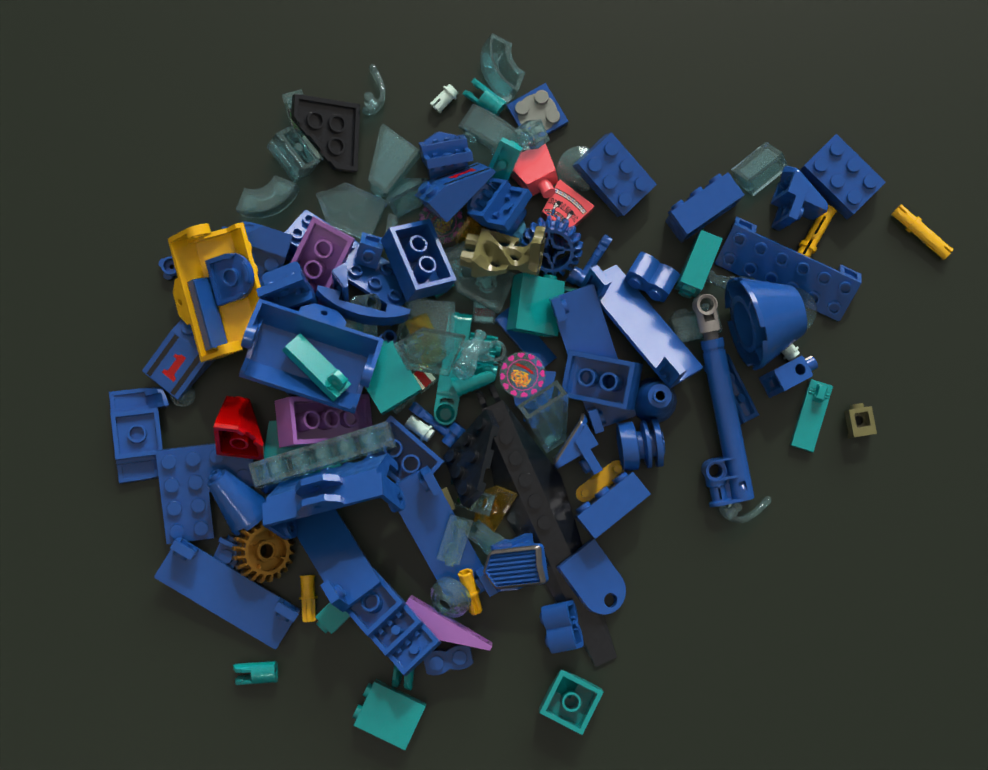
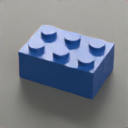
(614, 174)
(842, 177)
(704, 206)
(418, 260)
(410, 453)
(611, 504)

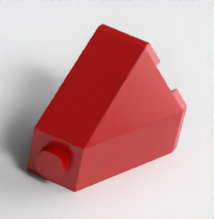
(237, 430)

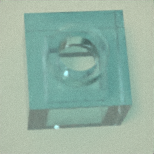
(531, 134)

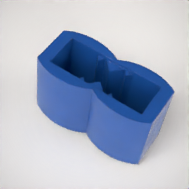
(652, 277)
(561, 626)
(455, 658)

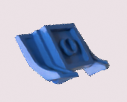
(268, 247)
(137, 431)

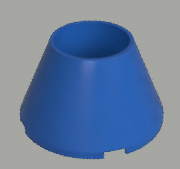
(763, 318)

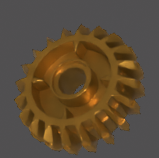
(251, 560)

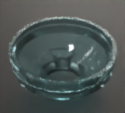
(453, 593)

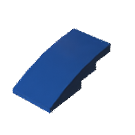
(394, 627)

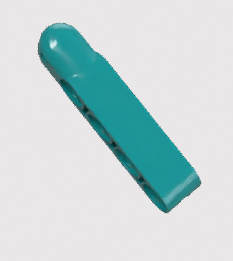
(446, 398)

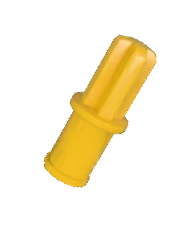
(467, 579)
(308, 598)

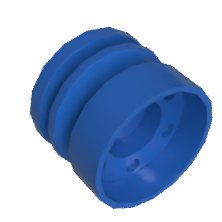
(640, 444)

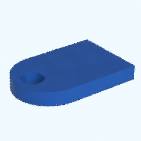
(593, 577)

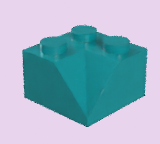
(571, 701)

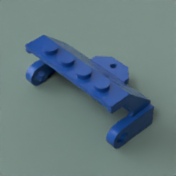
(345, 348)
(329, 491)

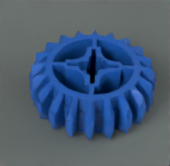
(568, 243)

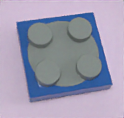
(538, 105)

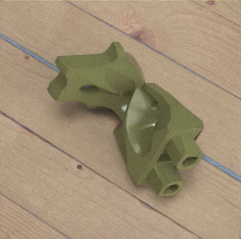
(494, 259)

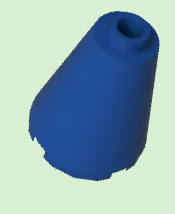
(647, 404)
(236, 500)

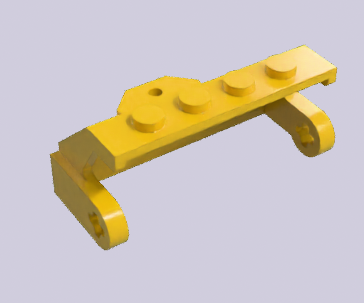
(189, 252)

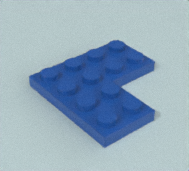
(184, 488)

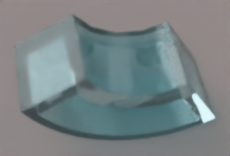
(499, 67)
(486, 128)
(268, 199)

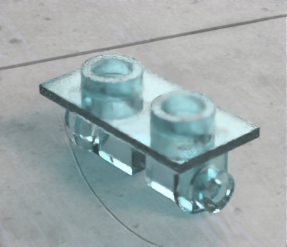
(454, 540)

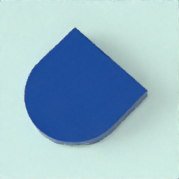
(230, 277)

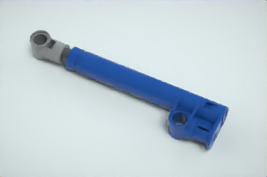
(733, 479)

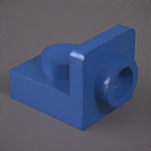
(369, 250)
(224, 552)

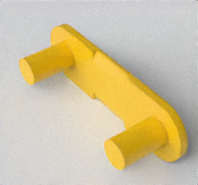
(598, 481)

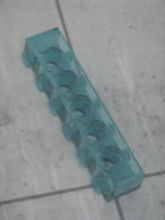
(322, 455)

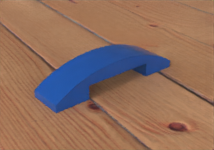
(361, 314)

